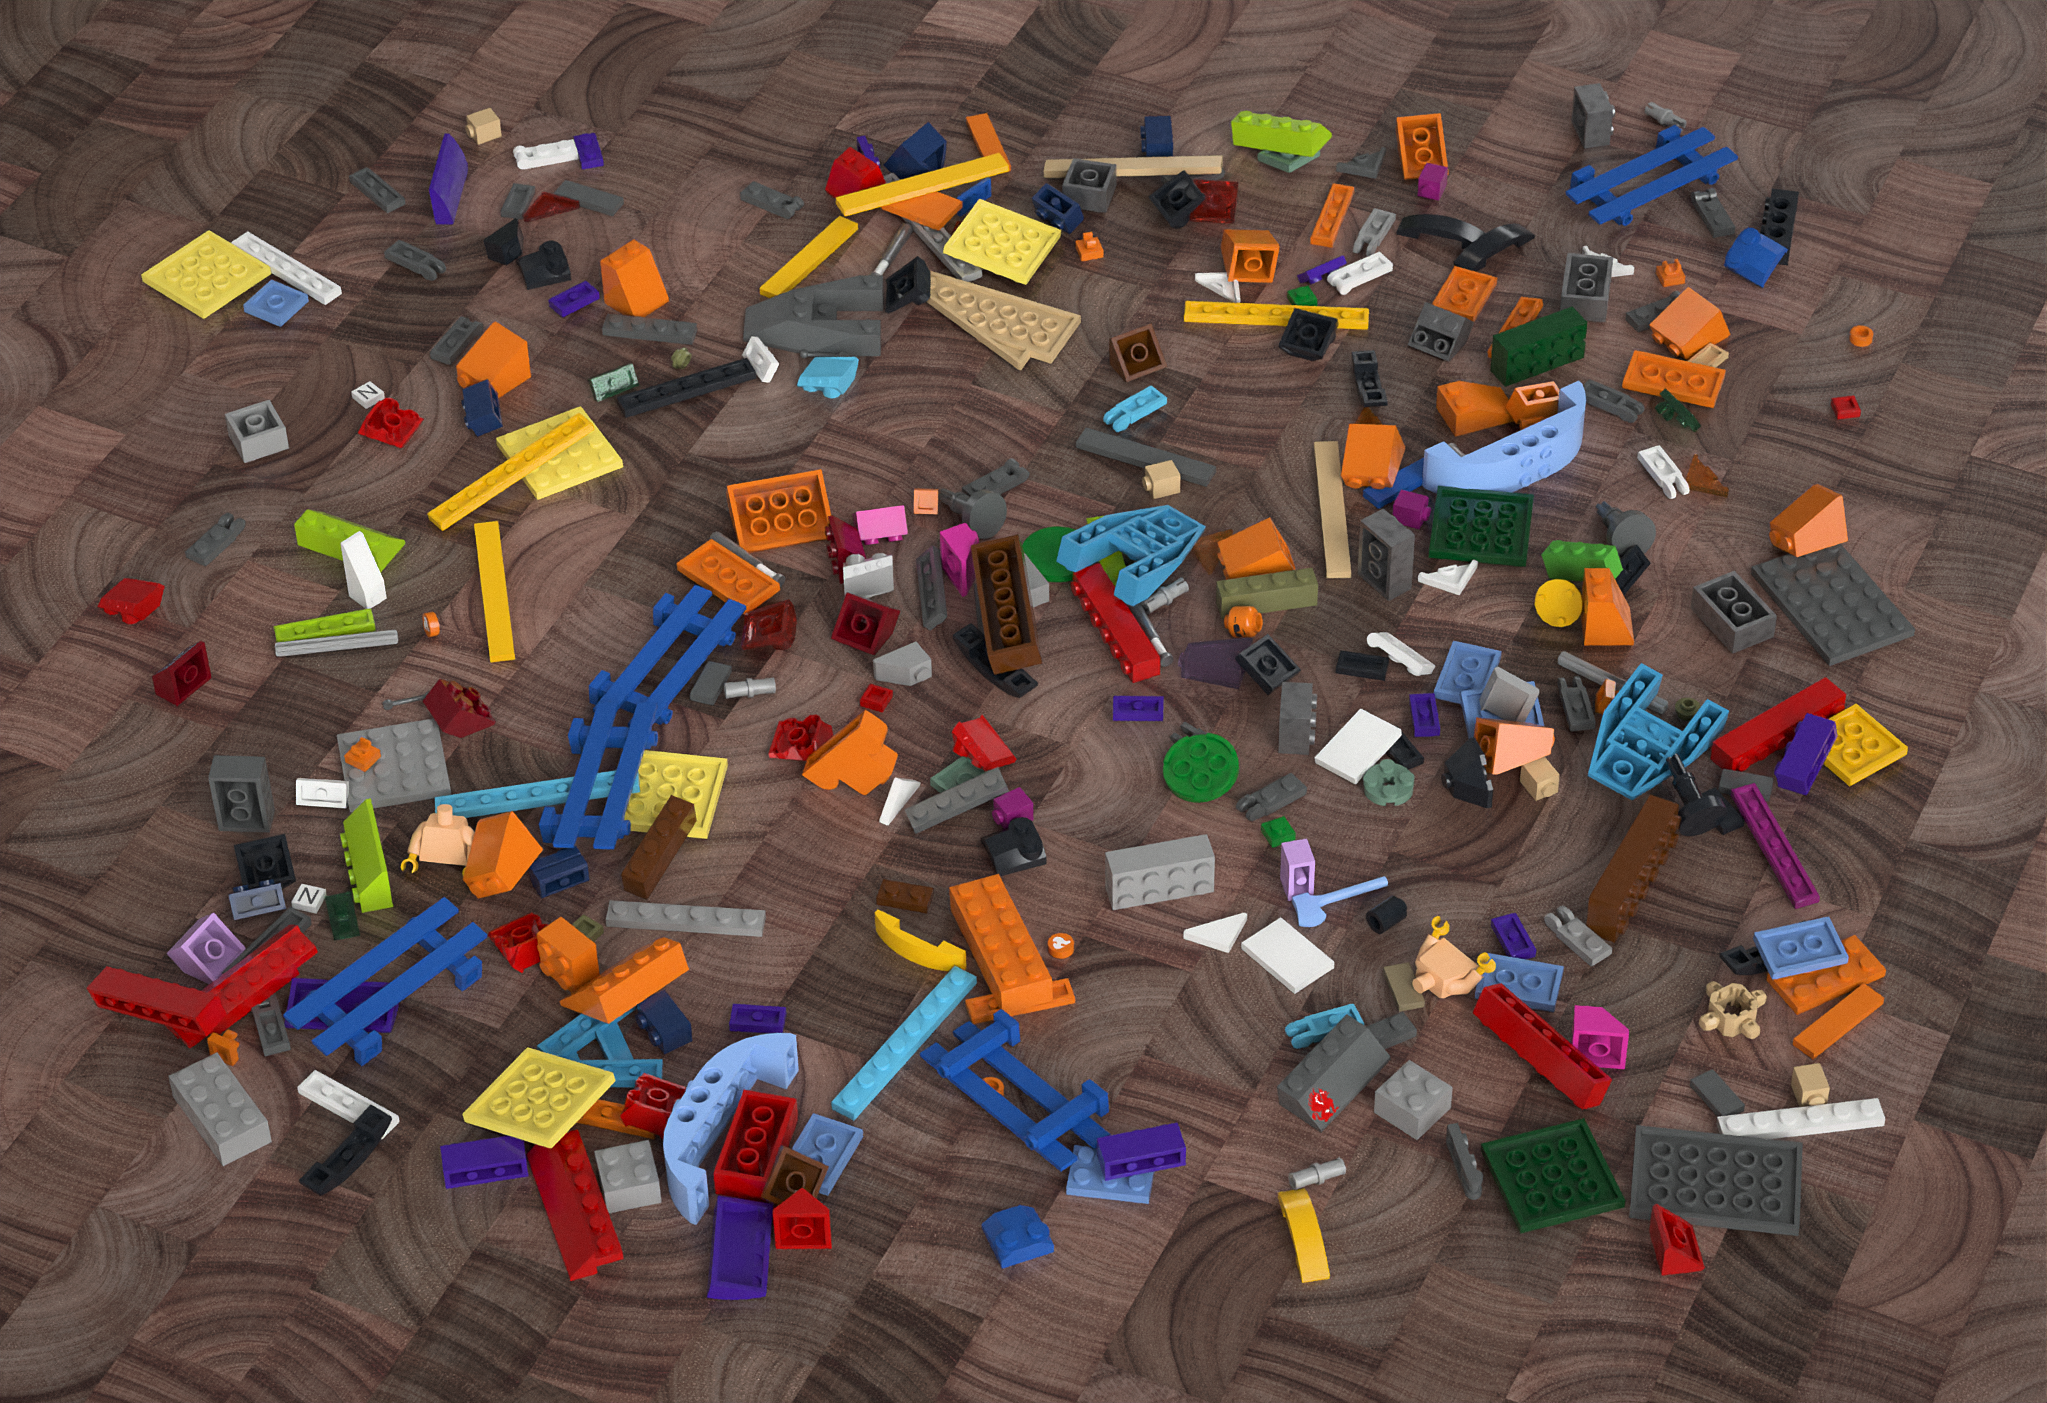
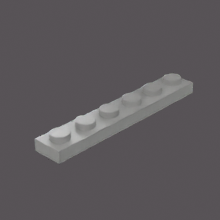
(685, 918)

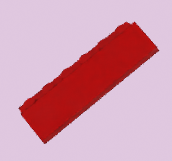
(256, 978)
(574, 1206)

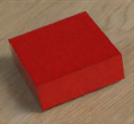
(1845, 407)
(876, 698)

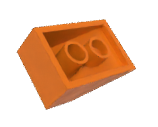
(1420, 142)
(1472, 406)

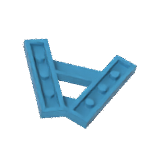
(613, 1045)

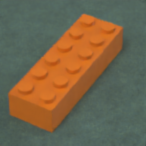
(1000, 944)

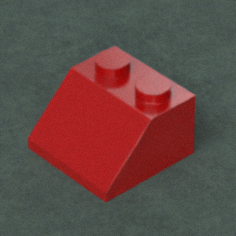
(853, 173)

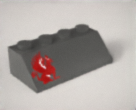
(1332, 1073)

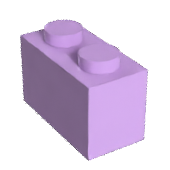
(1297, 868)

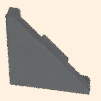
(1363, 165)

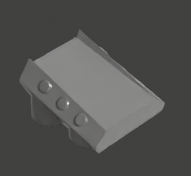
(868, 576)
(1508, 696)

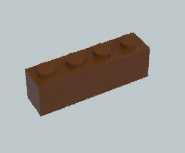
(659, 847)

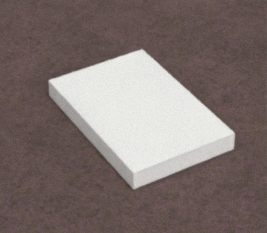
(1358, 746)
(1287, 955)

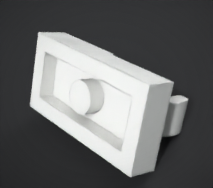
(760, 359)
(322, 793)

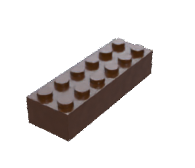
(1006, 604)
(1633, 868)

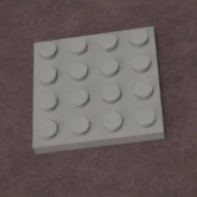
(409, 765)

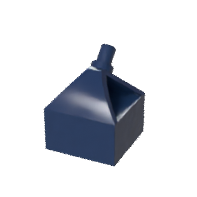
(918, 154)

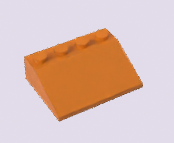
(779, 511)
(629, 981)

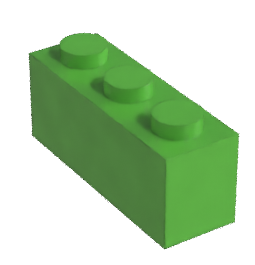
(1569, 559)

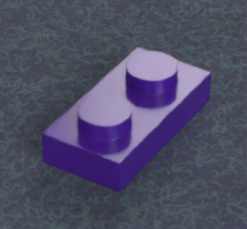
(866, 149)
(588, 151)
(1314, 274)
(574, 299)
(1138, 708)
(1424, 715)
(1513, 936)
(757, 1018)

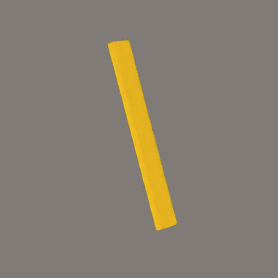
(922, 184)
(1269, 314)
(510, 471)
(494, 592)

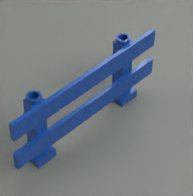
(1668, 147)
(671, 622)
(591, 743)
(351, 1026)
(1063, 1115)

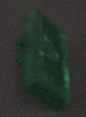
(613, 382)
(1671, 405)
(342, 916)

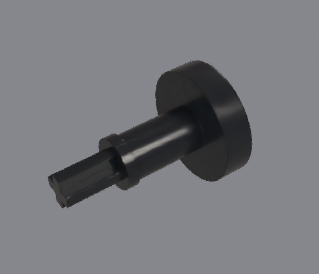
(1699, 812)

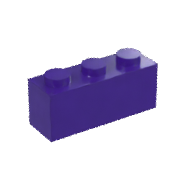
(1806, 754)
(1141, 1151)
(483, 1161)

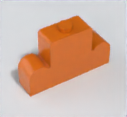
(853, 756)

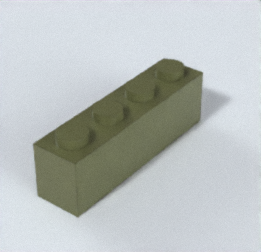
(1268, 591)

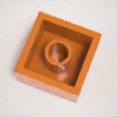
(567, 955)

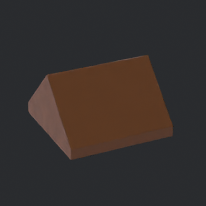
(1136, 353)
(791, 1173)

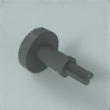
(982, 511)
(1627, 528)

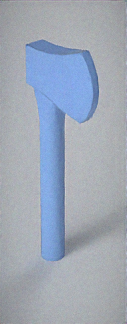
(1308, 906)

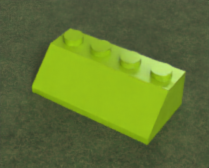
(1279, 134)
(326, 532)
(366, 859)

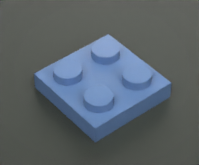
(275, 303)

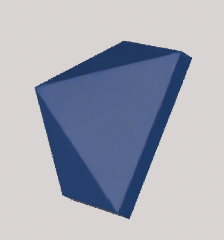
(970, 196)

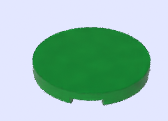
(1043, 549)
(1201, 767)

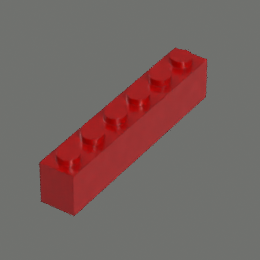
(1115, 623)
(1775, 726)
(157, 1001)
(1542, 1046)

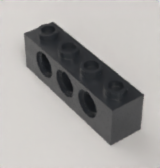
(1780, 219)

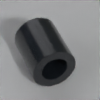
(1386, 914)

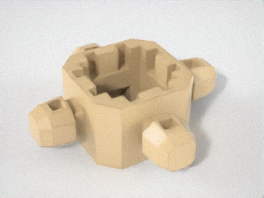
(1730, 1024)

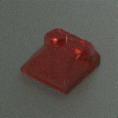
(1219, 202)
(770, 626)

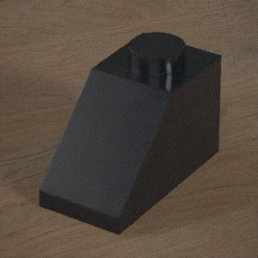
(505, 243)

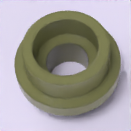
(681, 358)
(1687, 708)

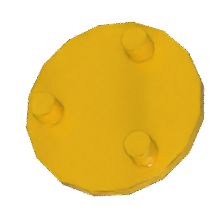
(1558, 602)

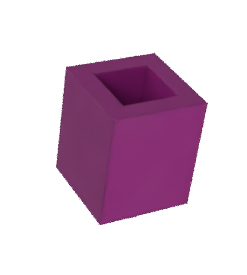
(1432, 181)
(1411, 509)
(1011, 806)

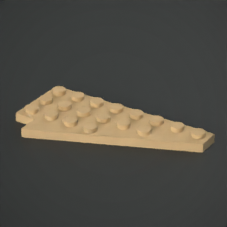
(1002, 321)

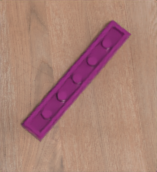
(1775, 846)

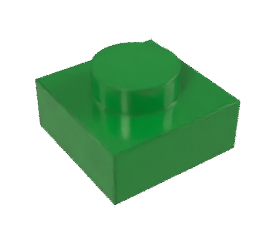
(1302, 296)
(1278, 831)

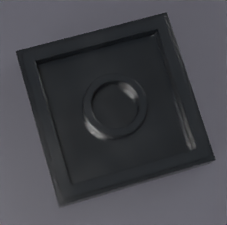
(1267, 664)

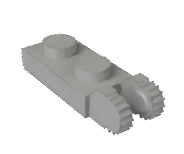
(1374, 231)
(1578, 936)

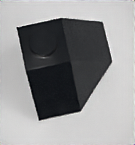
(1467, 776)

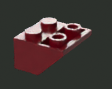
(843, 542)
(458, 709)

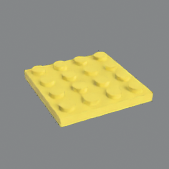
(1002, 241)
(206, 274)
(574, 465)
(681, 775)
(539, 1097)

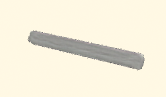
(336, 643)
(1599, 675)

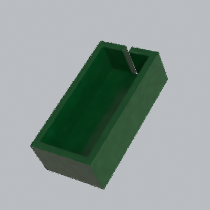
(1538, 346)

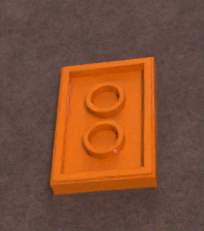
(929, 209)
(1465, 292)

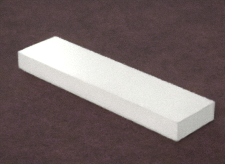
(339, 1098)

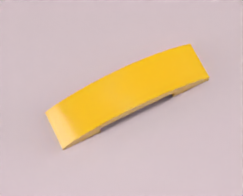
(915, 949)
(1305, 1234)

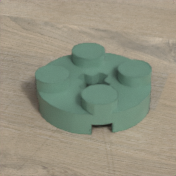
(1392, 773)

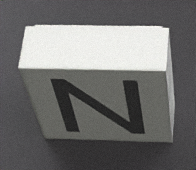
(367, 395)
(308, 898)

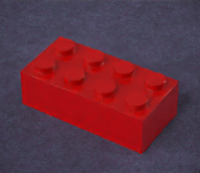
(753, 1143)

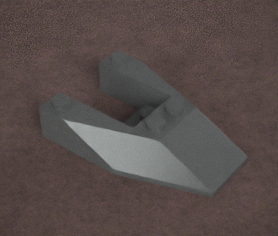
(809, 320)

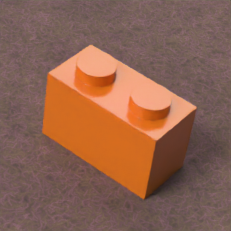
(1534, 401)

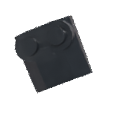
(1177, 199)
(545, 266)
(908, 285)
(1308, 335)
(1015, 847)
(264, 861)

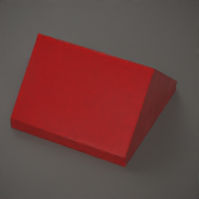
(802, 1223)
(1674, 1243)

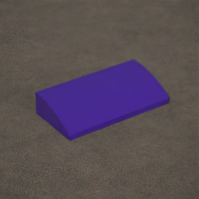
(448, 181)
(301, 987)
(739, 1249)

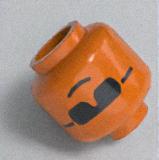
(1243, 621)

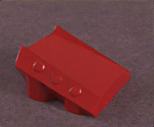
(390, 423)
(132, 599)
(799, 738)
(981, 744)
(519, 941)
(651, 1103)

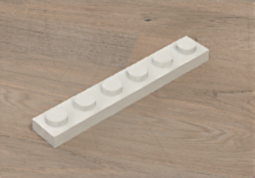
(289, 269)
(1804, 1120)

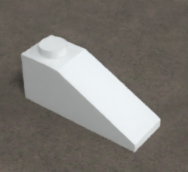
(362, 573)

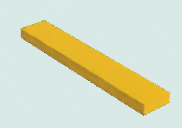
(809, 257)

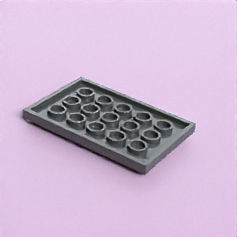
(1833, 603)
(1718, 1179)

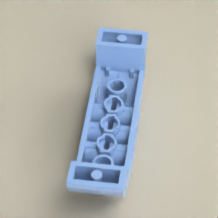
(1516, 458)
(709, 1106)

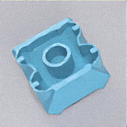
(829, 375)

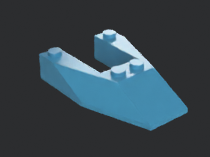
(1152, 536)
(1635, 744)

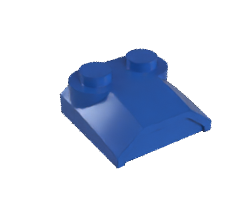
(1754, 256)
(1017, 1235)

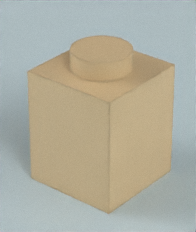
(483, 126)
(1161, 479)
(1539, 778)
(1810, 1085)

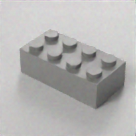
(1159, 872)
(220, 1109)

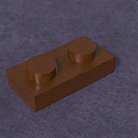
(905, 896)

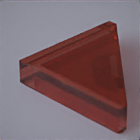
(549, 205)

